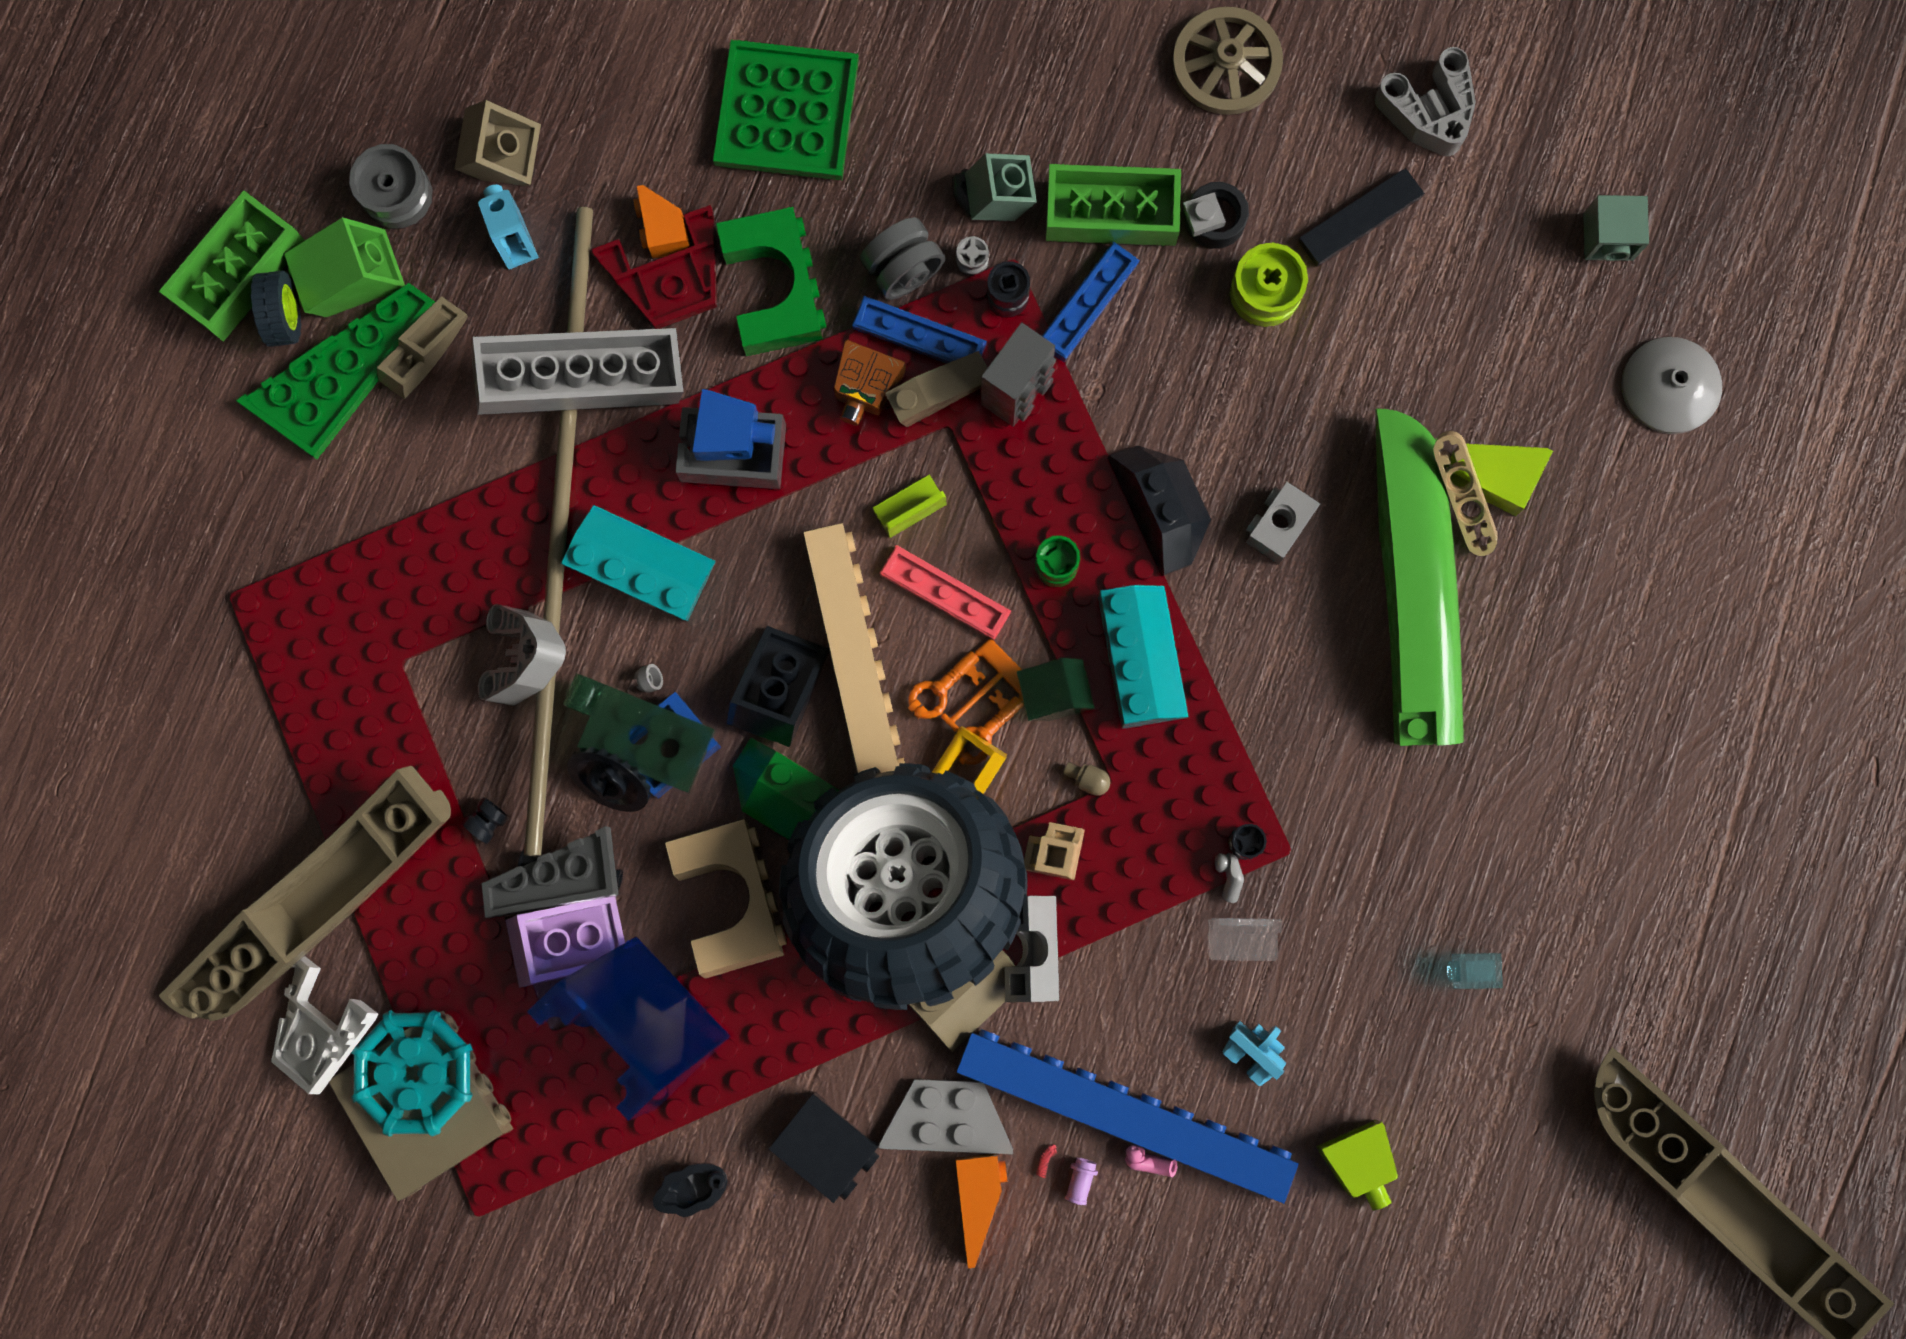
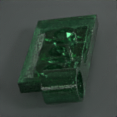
(617, 713)

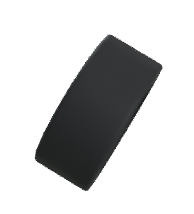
(1236, 199)

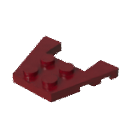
(672, 285)

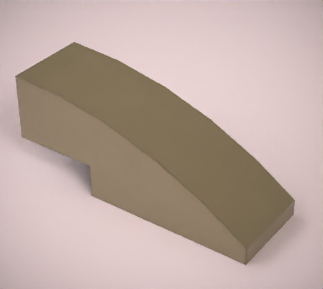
(421, 347)

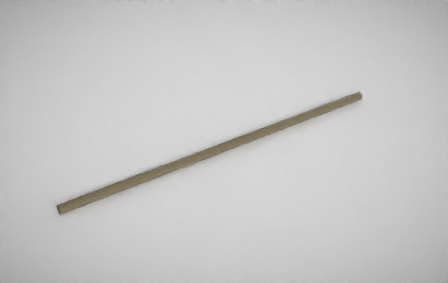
(557, 545)

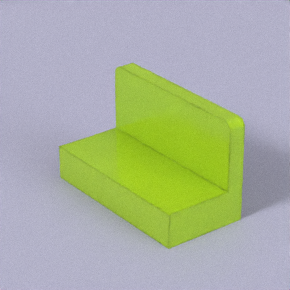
(910, 506)

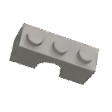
(1037, 972)

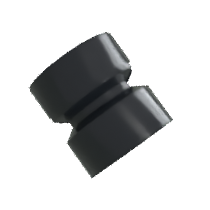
(1008, 289)

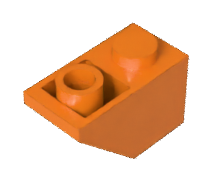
(663, 224)

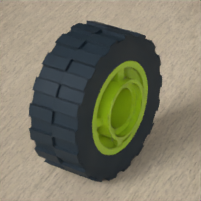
(276, 308)

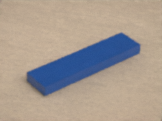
(1090, 300)
(914, 332)

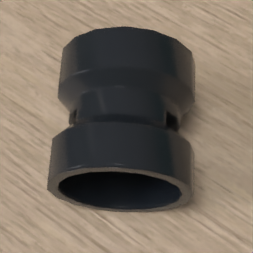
(479, 826)
(1250, 837)

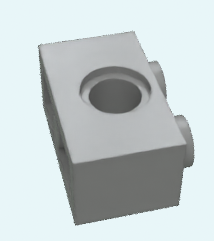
(1276, 541)

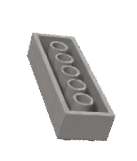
(576, 370)

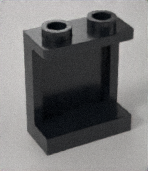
(825, 1149)

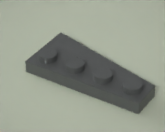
(560, 878)

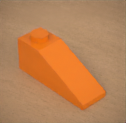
(979, 1193)

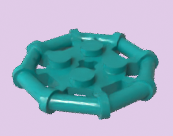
(392, 1078)

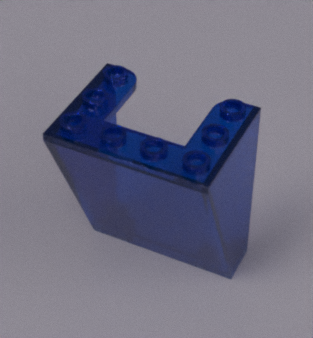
(642, 1017)

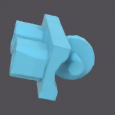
(1260, 1048)

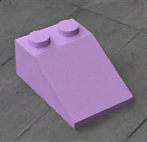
(563, 939)

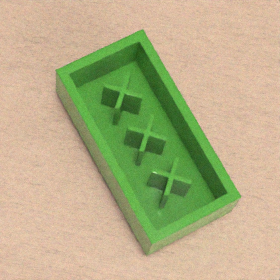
(1113, 204)
(218, 273)

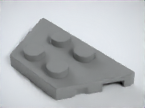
(947, 1119)

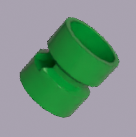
(1057, 561)

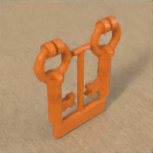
(966, 666)

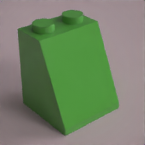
(343, 268)

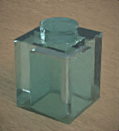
(1475, 971)

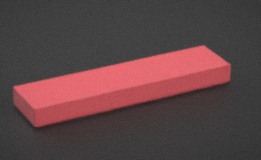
(945, 592)

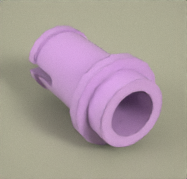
(1081, 1180)

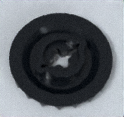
(595, 769)

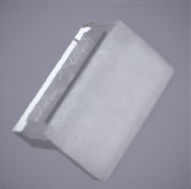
(1244, 939)

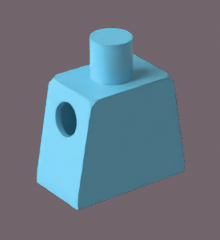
(504, 219)

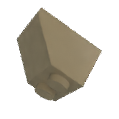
(497, 145)

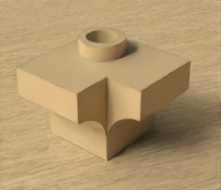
(1055, 852)

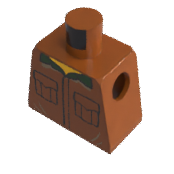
(864, 380)

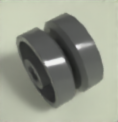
(391, 186)
(902, 258)

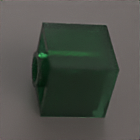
(1055, 689)

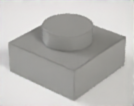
(1203, 214)

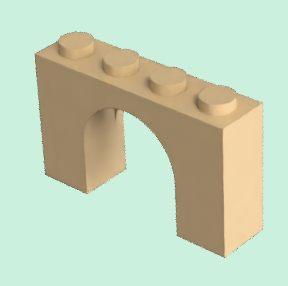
(756, 935)

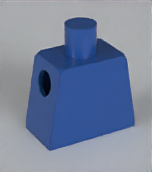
(728, 428)

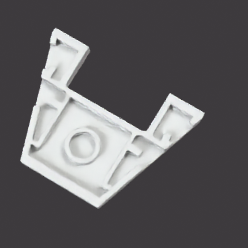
(310, 1044)

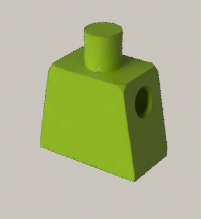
(1362, 1162)

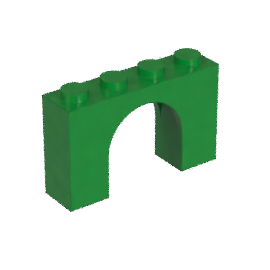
(778, 237)

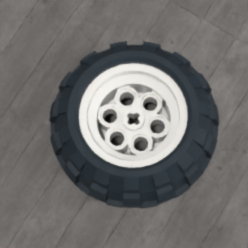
(891, 827)

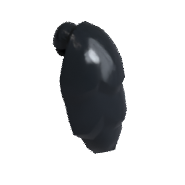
(691, 1189)

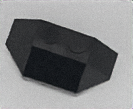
(1163, 505)

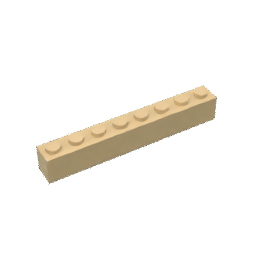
(852, 648)

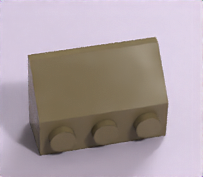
(970, 1007)

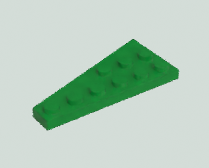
(334, 377)

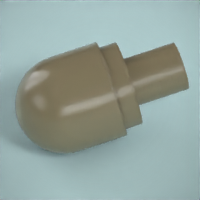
(1089, 778)

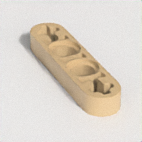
(1461, 494)

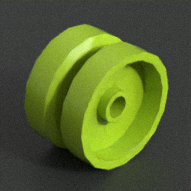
(1286, 286)

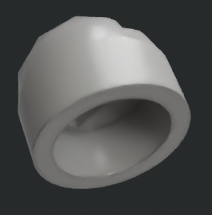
(648, 678)

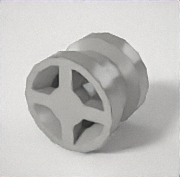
(972, 248)

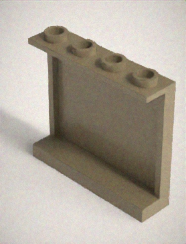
(417, 1159)

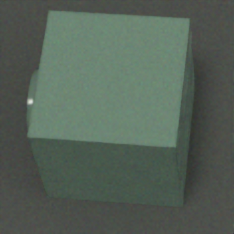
(1000, 187)
(1616, 227)

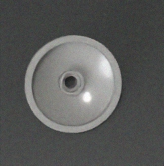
(1658, 398)

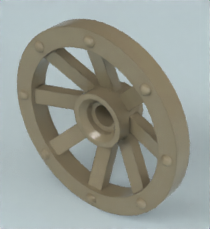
(1227, 65)

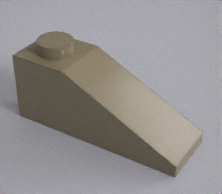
(937, 388)

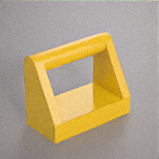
(990, 768)

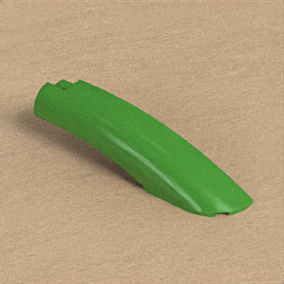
(1419, 584)

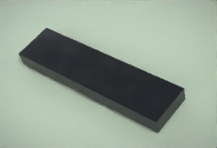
(1361, 217)

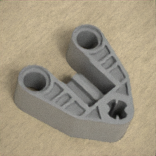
(1432, 115)
(536, 656)

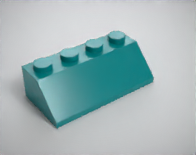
(639, 562)
(1142, 655)

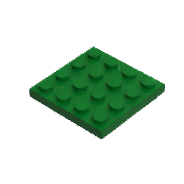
(786, 109)

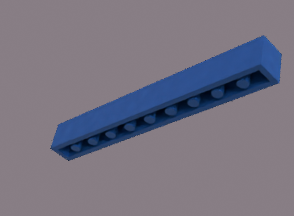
(1128, 1117)

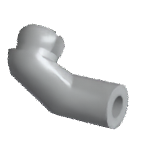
(1235, 879)

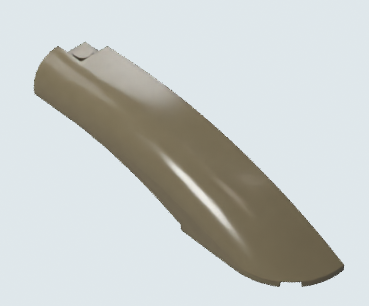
(310, 899)
(1734, 1204)

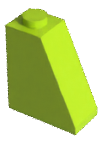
(1504, 473)

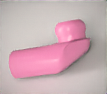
(1139, 1161)

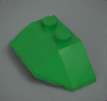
(776, 788)

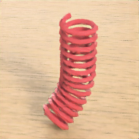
(1049, 1152)

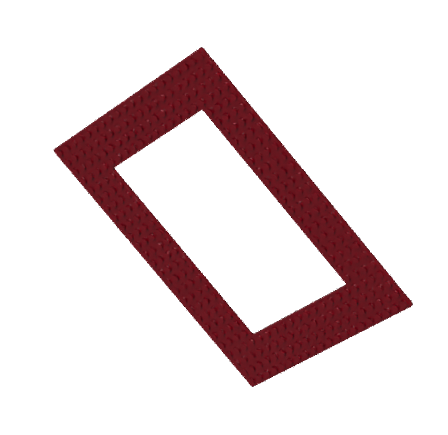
(346, 622)

